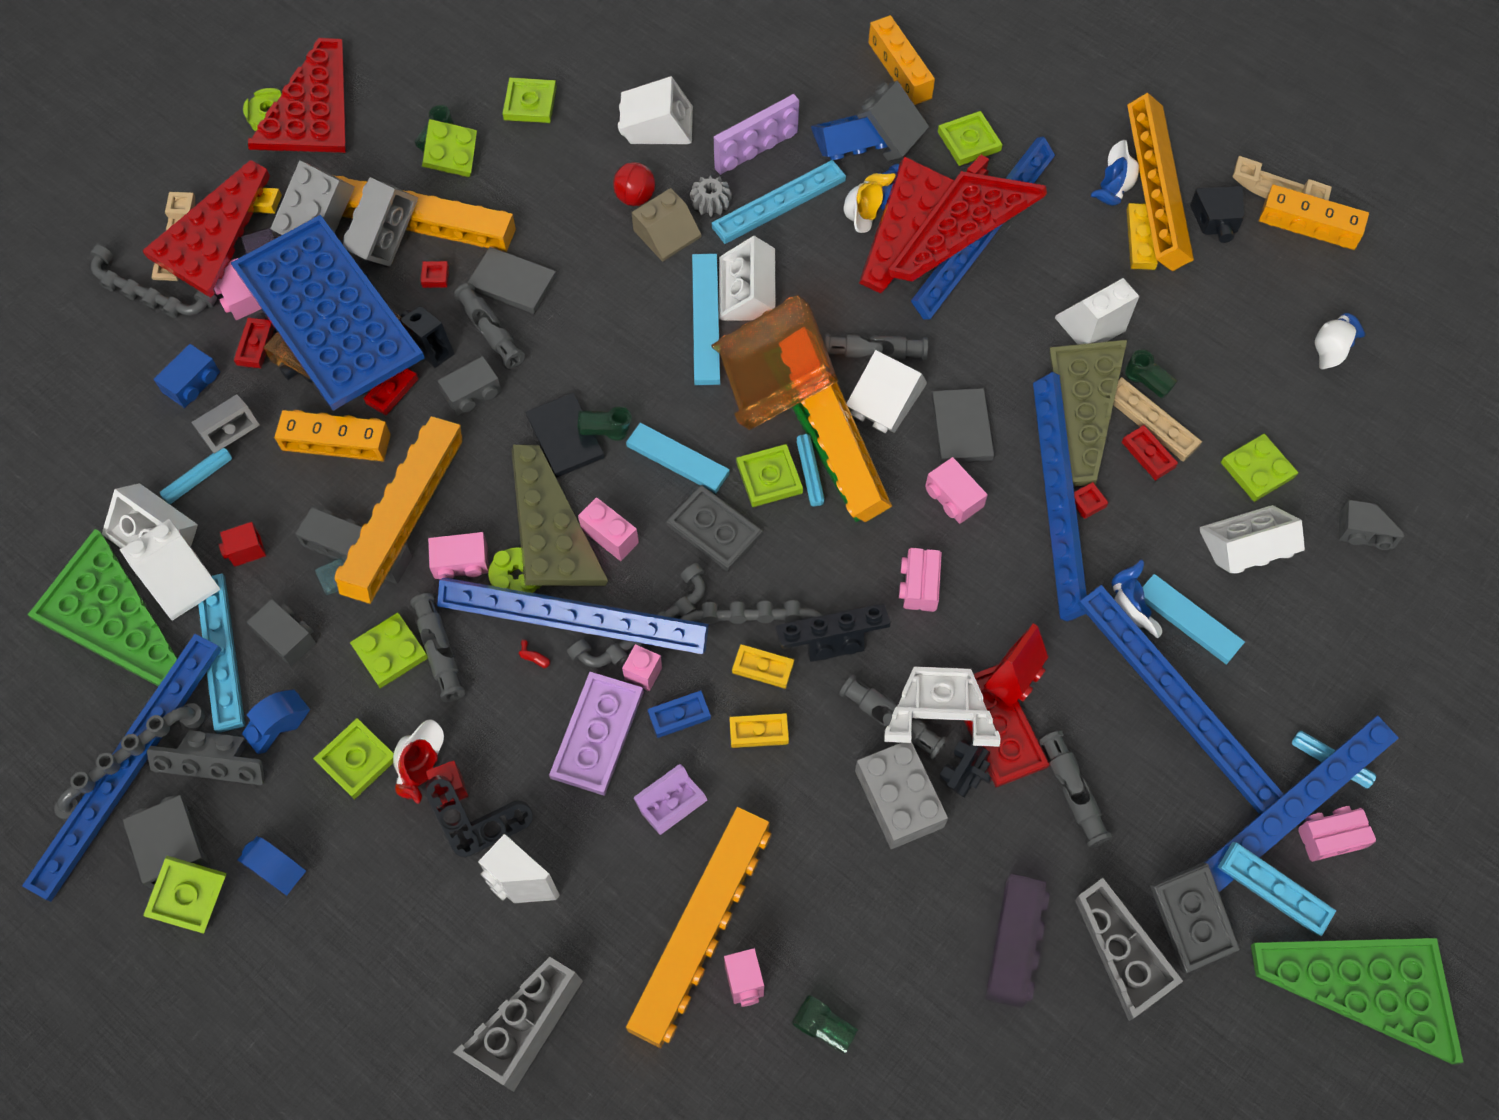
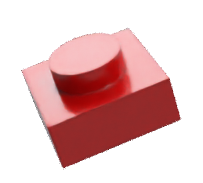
(979, 166)
(434, 274)
(1089, 500)

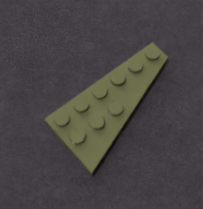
(1088, 390)
(550, 534)

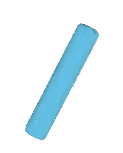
(810, 470)
(195, 475)
(1322, 751)

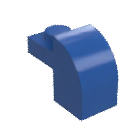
(273, 715)
(271, 865)

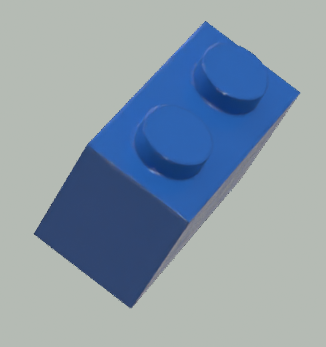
(187, 375)

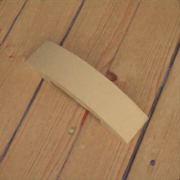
(1251, 177)
(177, 206)

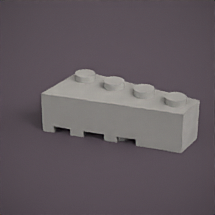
(1128, 954)
(522, 1024)

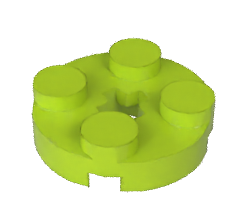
(257, 105)
(503, 565)

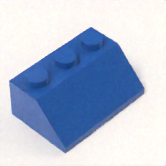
(846, 135)

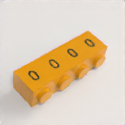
(901, 59)
(1314, 217)
(333, 435)

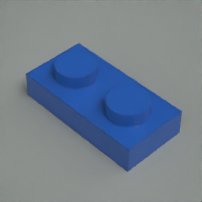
(679, 714)

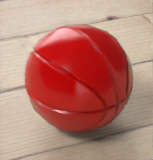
(634, 184)

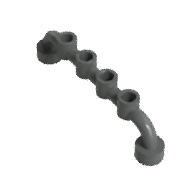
(150, 296)
(739, 614)
(617, 651)
(190, 715)

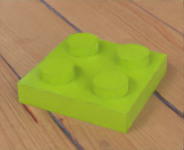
(529, 100)
(969, 138)
(449, 148)
(1259, 467)
(769, 475)
(389, 650)
(355, 758)
(184, 894)

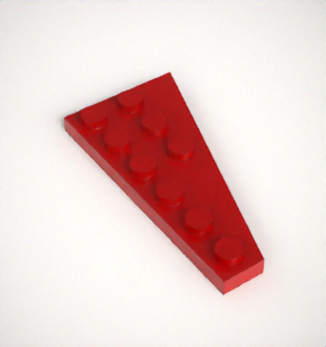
(908, 205)

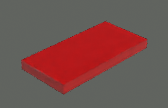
(1019, 748)

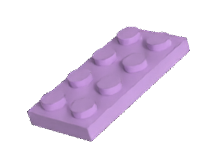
(756, 134)
(596, 733)

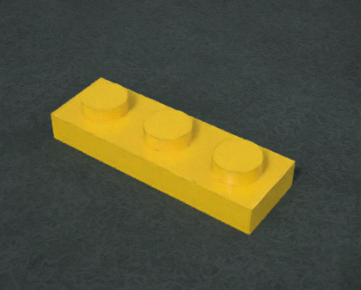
(1140, 238)

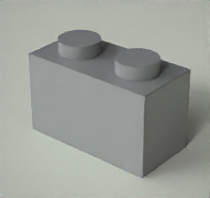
(225, 423)

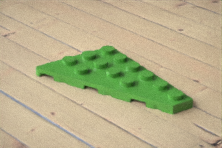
(104, 612)
(1379, 983)

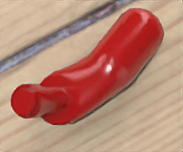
(533, 656)

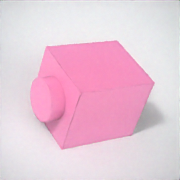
(642, 667)

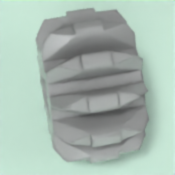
(710, 195)

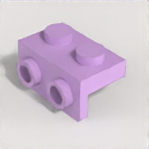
(669, 799)

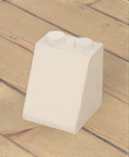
(656, 114)
(1101, 314)
(885, 392)
(170, 569)

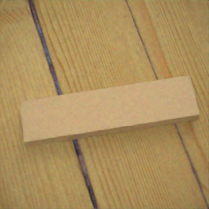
(1158, 422)

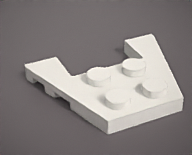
(942, 695)

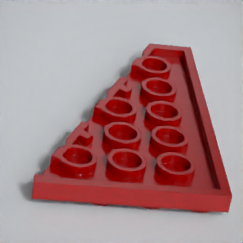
(310, 108)
(962, 216)
(205, 237)

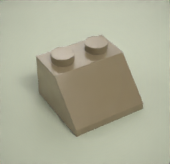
(665, 224)

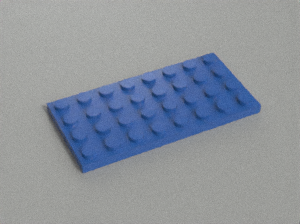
(327, 312)

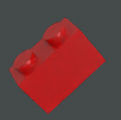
(1019, 668)

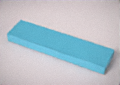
(678, 458)
(1191, 619)
(1276, 889)

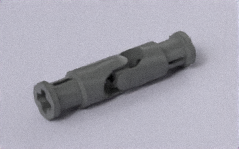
(496, 336)
(860, 346)
(437, 647)
(870, 702)
(1067, 771)

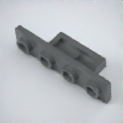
(208, 757)

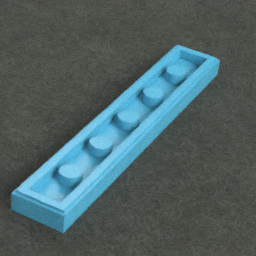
(778, 201)
(705, 319)
(223, 673)

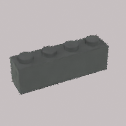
(334, 537)

